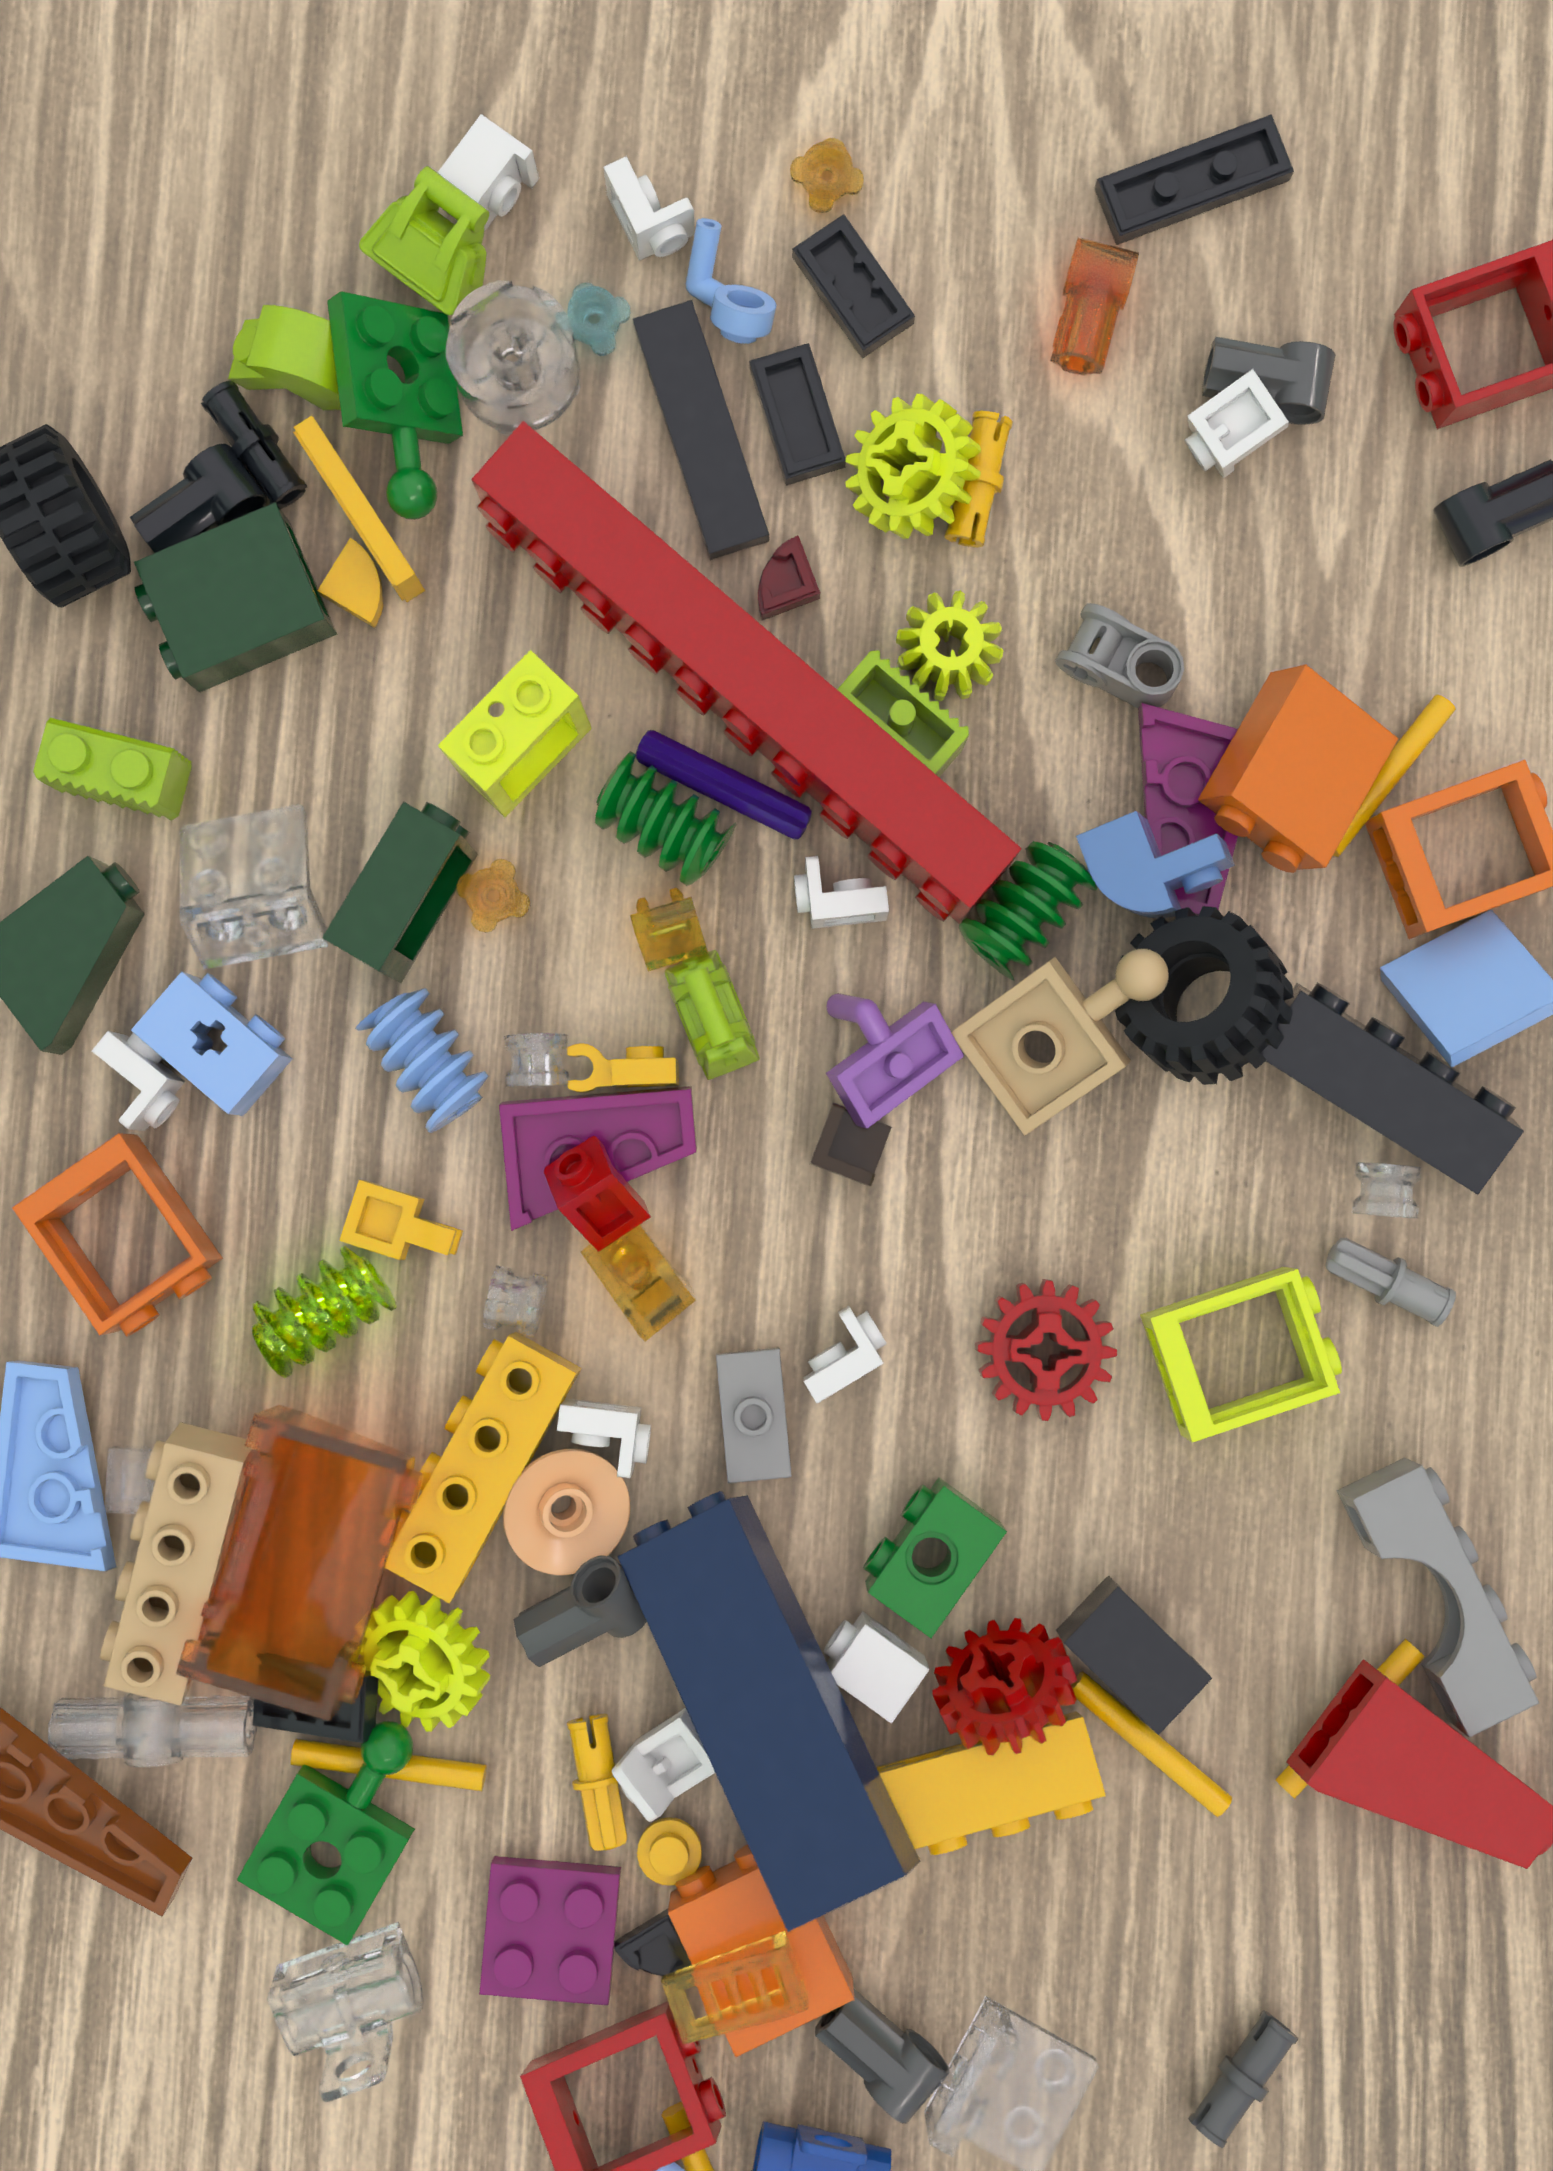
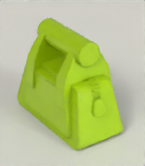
(425, 248)
(711, 1014)

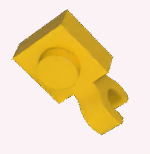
(641, 1068)
(390, 1221)

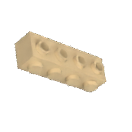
(178, 1559)

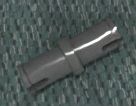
(1243, 2079)

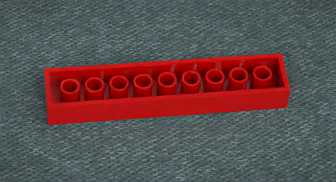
(741, 675)

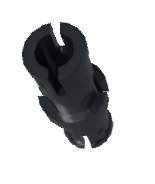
(254, 444)

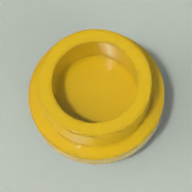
(669, 1851)

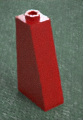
(1411, 1766)

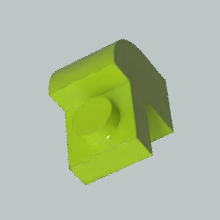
(287, 352)

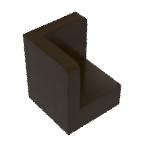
(850, 1148)

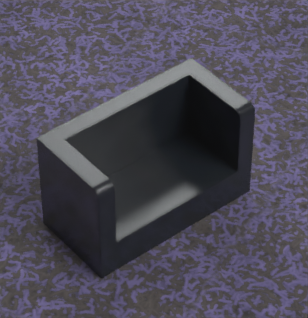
(1133, 1655)

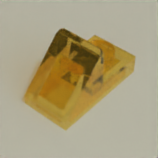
(641, 1281)

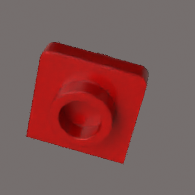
(594, 1194)

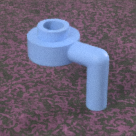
(736, 310)

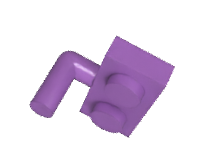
(894, 1059)

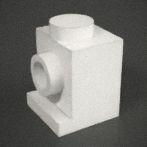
(490, 167)

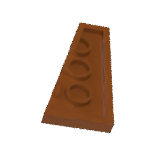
(81, 1823)

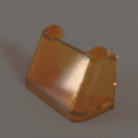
(303, 1564)

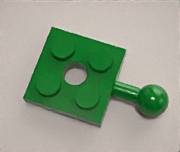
(377, 400)
(328, 1812)

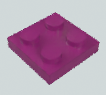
(550, 1930)

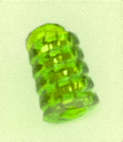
(320, 1312)

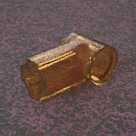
(1095, 293)

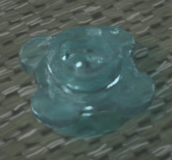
(613, 312)

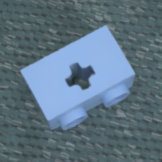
(178, 1032)

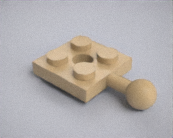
(1083, 1044)

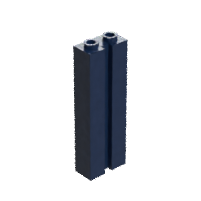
(767, 1710)

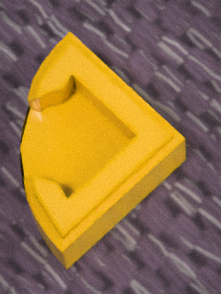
(355, 584)

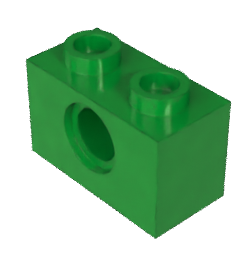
(929, 1594)

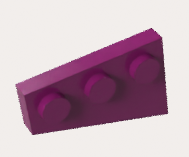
(1176, 765)
(636, 1127)

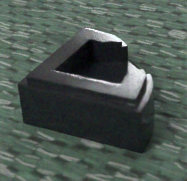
(653, 1947)

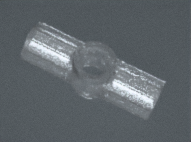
(152, 1730)

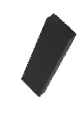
(701, 429)

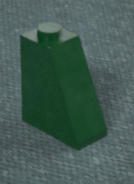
(64, 950)

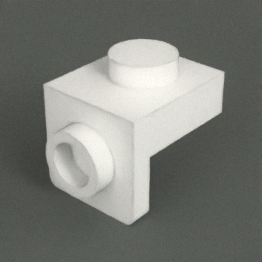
(143, 1069)
(663, 1765)

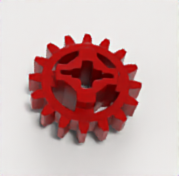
(1046, 1379)
(1004, 1686)

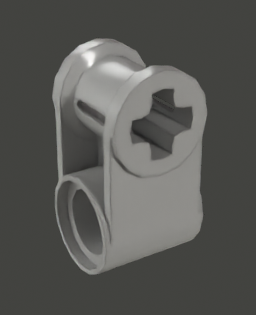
(1117, 656)

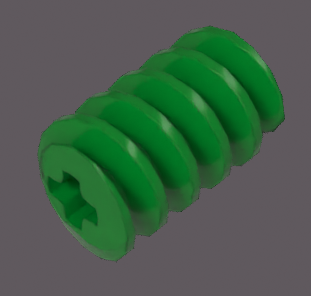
(660, 821)
(1026, 905)

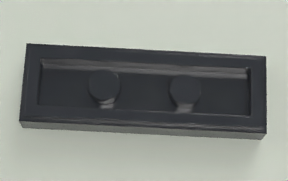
(1193, 179)

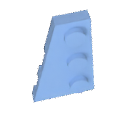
(50, 1471)

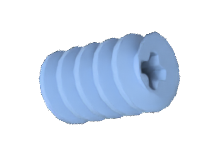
(424, 1057)

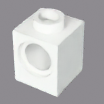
(875, 1665)

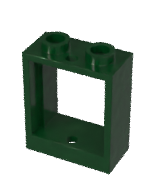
(403, 890)

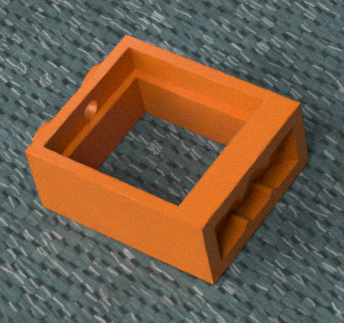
(1407, 865)
(46, 1206)

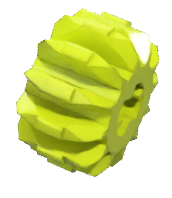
(949, 621)

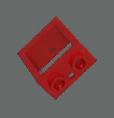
(1416, 333)
(560, 2120)

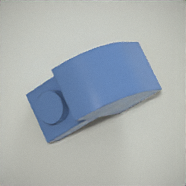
(1136, 876)

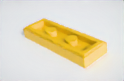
(358, 509)

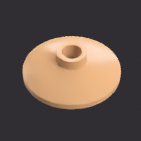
(583, 1531)

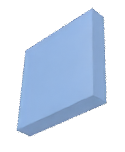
(1471, 987)

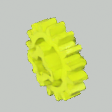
(922, 488)
(423, 1661)

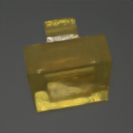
(668, 931)

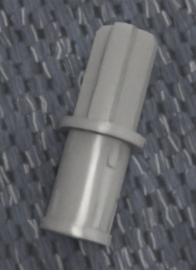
(1390, 1281)

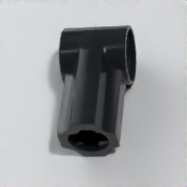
(211, 494)
(1490, 517)

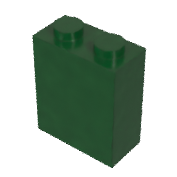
(232, 599)

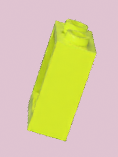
(515, 751)
(1316, 1355)

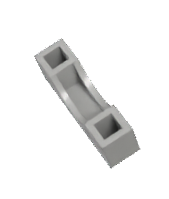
(1473, 1663)

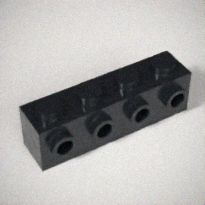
(1393, 1090)

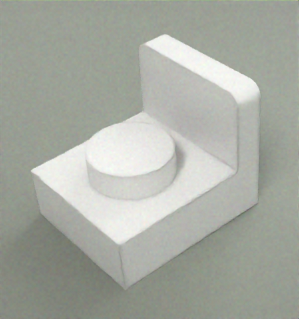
(640, 214)
(1234, 424)
(850, 903)
(836, 1366)
(597, 1422)

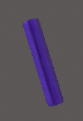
(723, 784)

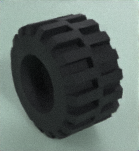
(57, 519)
(1238, 1026)

